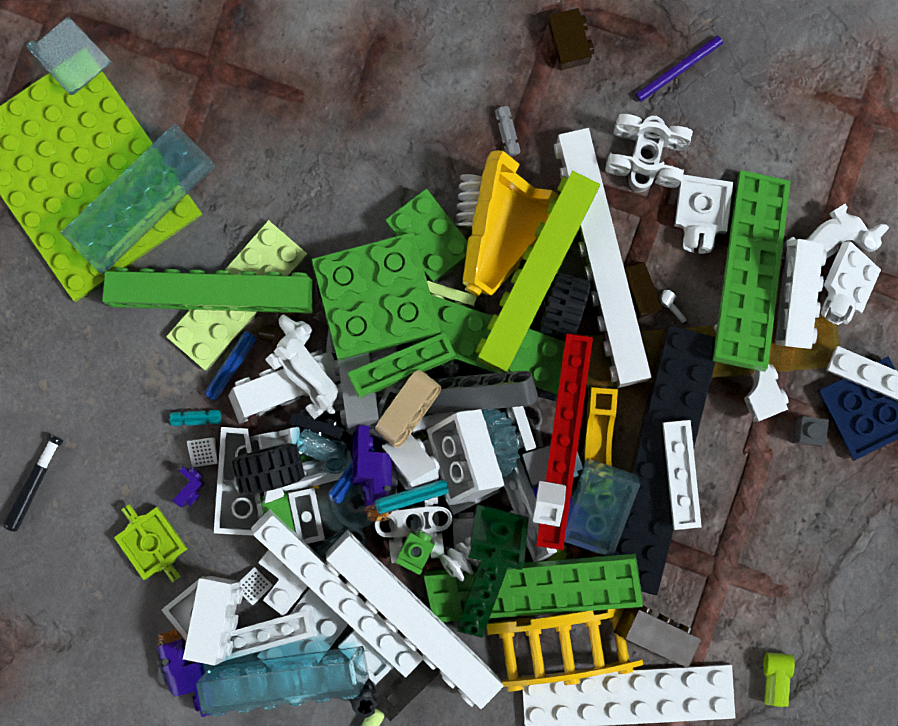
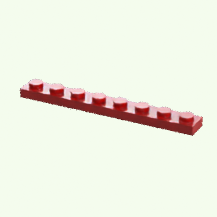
(566, 431)

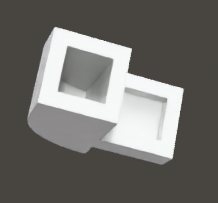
(275, 438)

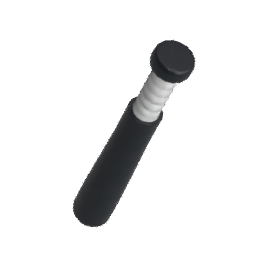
(31, 486)

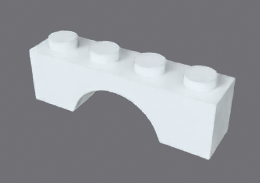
(765, 396)

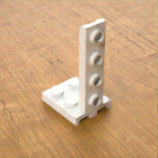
(518, 418)

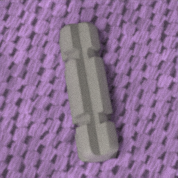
(507, 131)

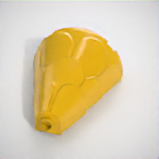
(502, 224)

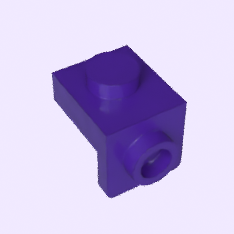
(189, 493)

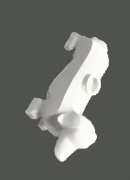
(845, 228)
(302, 367)

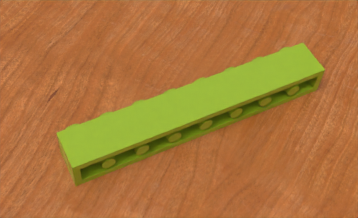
(538, 272)

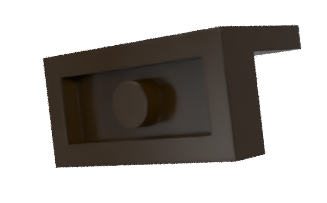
(642, 290)

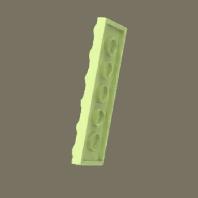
(209, 332)

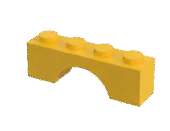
(600, 424)

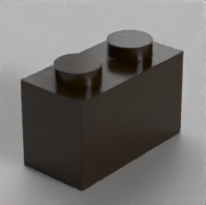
(570, 39)

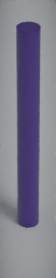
(679, 68)

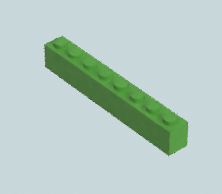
(209, 291)

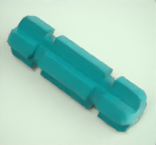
(195, 418)

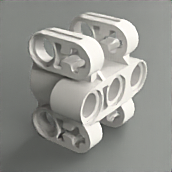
(673, 138)
(400, 529)

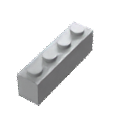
(357, 411)

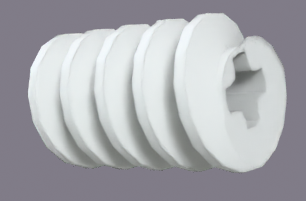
(469, 197)
(457, 560)

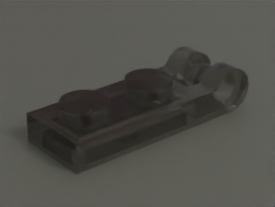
(405, 689)

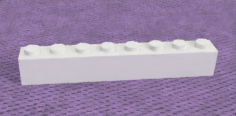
(333, 590)

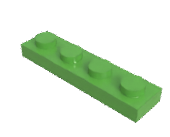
(401, 365)

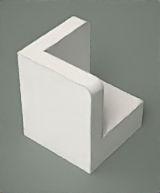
(549, 503)

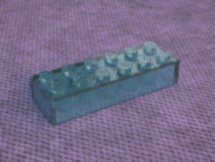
(138, 199)
(283, 681)

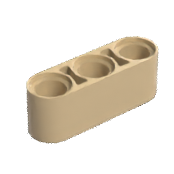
(408, 408)

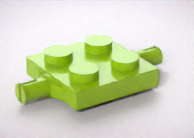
(151, 543)

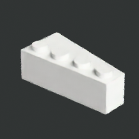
(273, 389)
(234, 511)

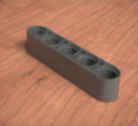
(484, 392)

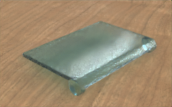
(69, 56)

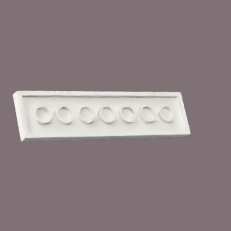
(634, 698)

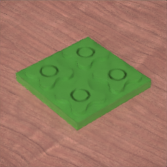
(376, 296)

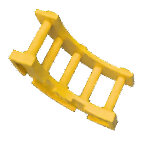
(562, 624)

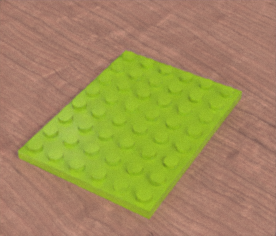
(60, 158)

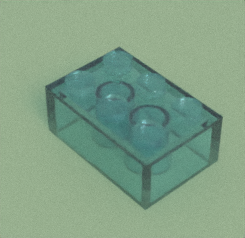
(600, 507)

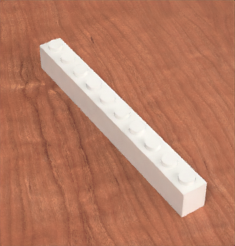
(605, 267)

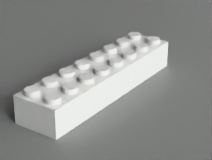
(414, 619)

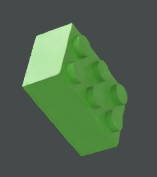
(437, 237)

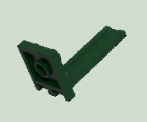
(498, 543)

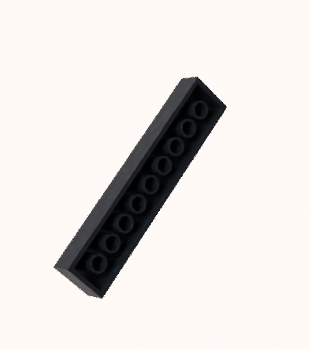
(675, 394)

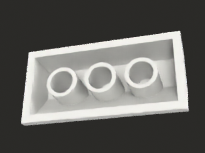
(800, 294)

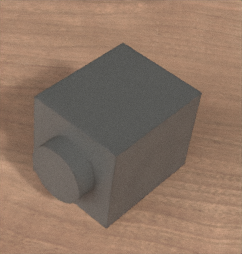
(810, 431)

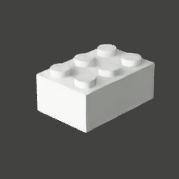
(465, 456)
(213, 620)

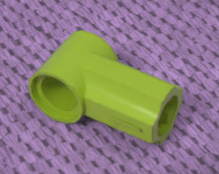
(778, 671)

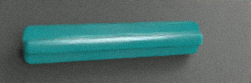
(411, 496)

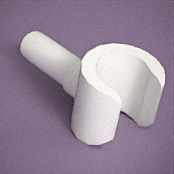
(667, 299)

